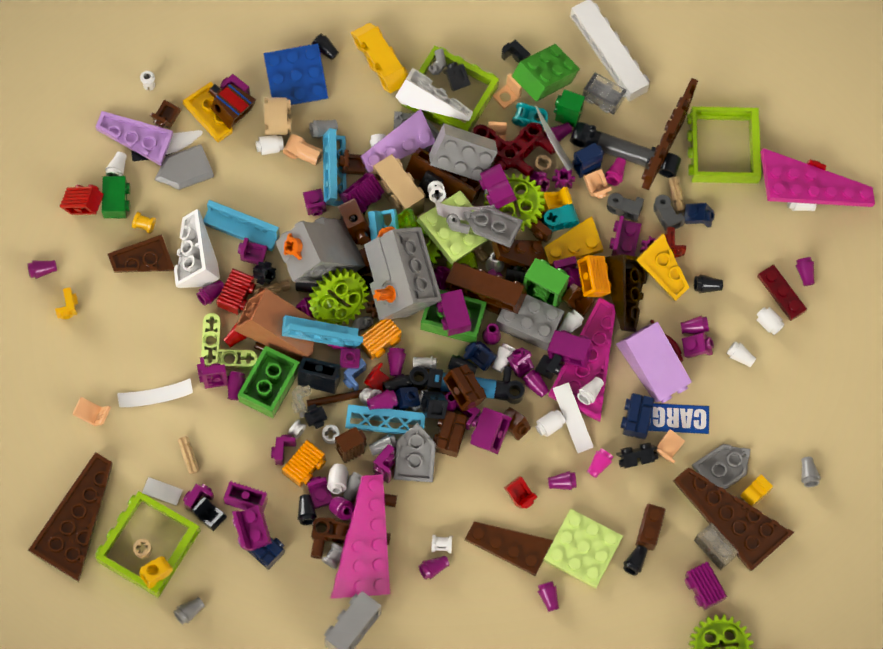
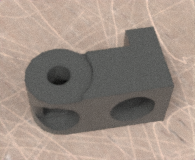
(622, 206)
(666, 214)

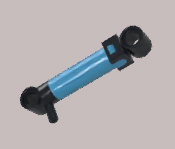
(493, 388)

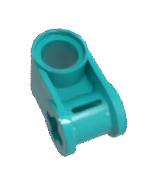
(528, 115)
(561, 218)

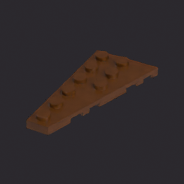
(672, 129)
(740, 523)
(70, 528)

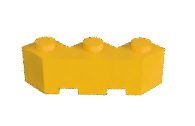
(380, 57)

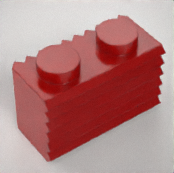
(82, 200)
(236, 291)

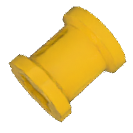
(143, 222)

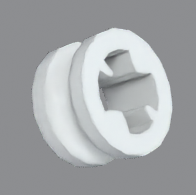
(297, 429)
(326, 430)

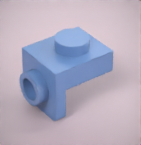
(351, 373)

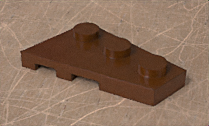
(142, 257)

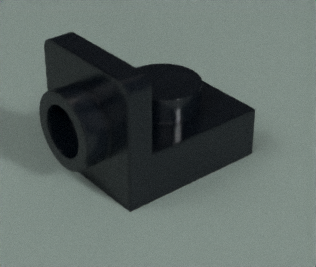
(516, 49)
(456, 76)
(515, 273)

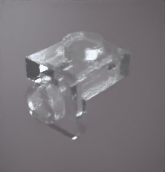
(298, 404)

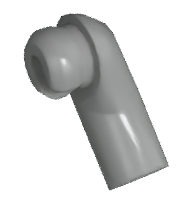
(440, 63)
(455, 224)
(362, 323)

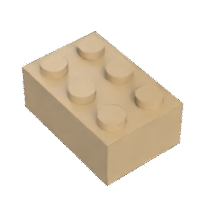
(399, 185)

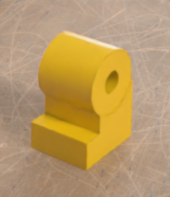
(756, 490)
(155, 571)

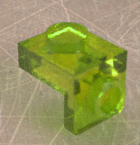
(407, 219)

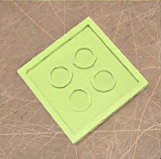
(451, 243)
(583, 548)

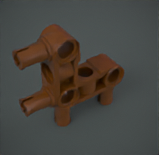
(337, 530)

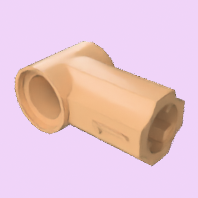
(298, 148)

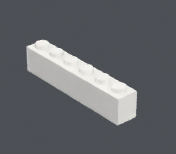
(609, 49)

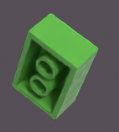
(545, 72)
(546, 282)
(432, 320)
(269, 381)

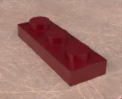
(782, 292)

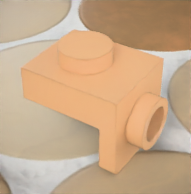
(597, 184)

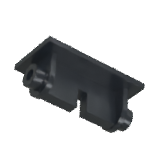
(629, 455)

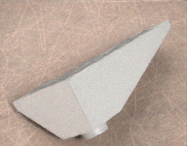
(421, 94)
(197, 260)

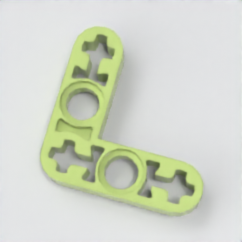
(220, 354)

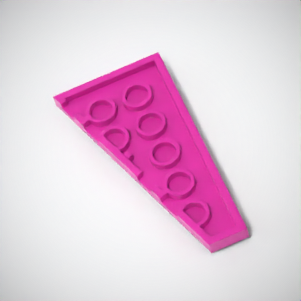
(802, 183)
(599, 330)
(365, 548)

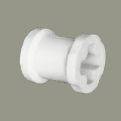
(441, 192)
(368, 393)
(441, 543)

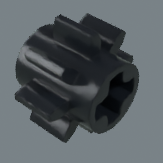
(264, 272)
(315, 416)

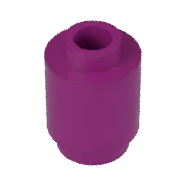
(341, 507)

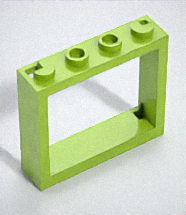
(472, 70)
(725, 113)
(175, 559)

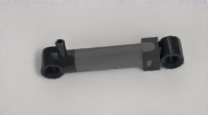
(585, 135)

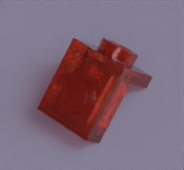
(678, 250)

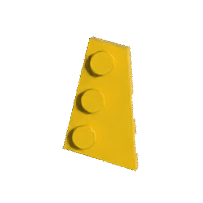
(200, 107)
(577, 242)
(662, 267)

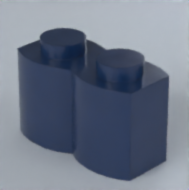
(588, 159)

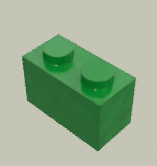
(569, 107)
(115, 197)

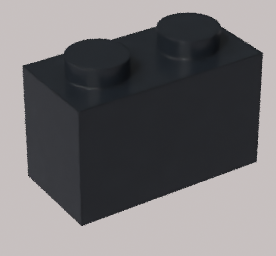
(319, 374)

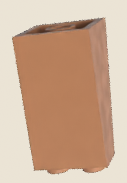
(263, 323)

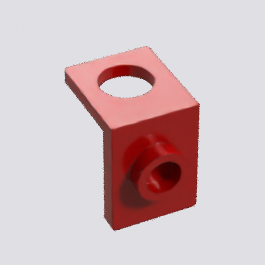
(376, 378)

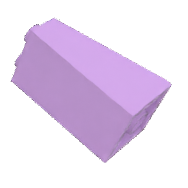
(655, 362)

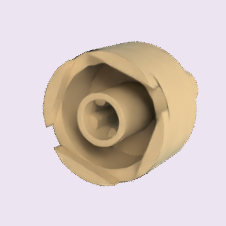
(276, 116)

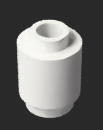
(269, 144)
(770, 320)
(550, 423)
(337, 479)

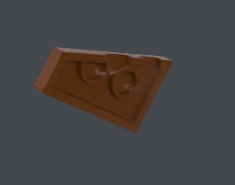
(521, 252)

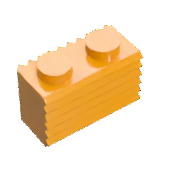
(594, 276)
(380, 337)
(304, 463)

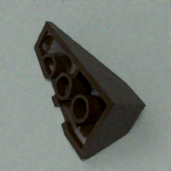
(626, 286)

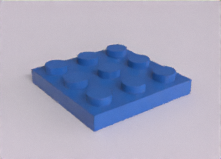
(296, 74)

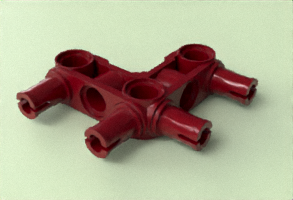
(518, 148)

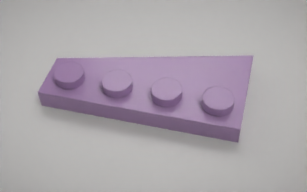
(136, 135)
(401, 142)

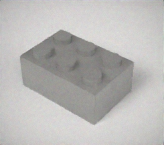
(462, 152)
(533, 323)
(353, 623)

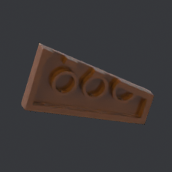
(511, 546)

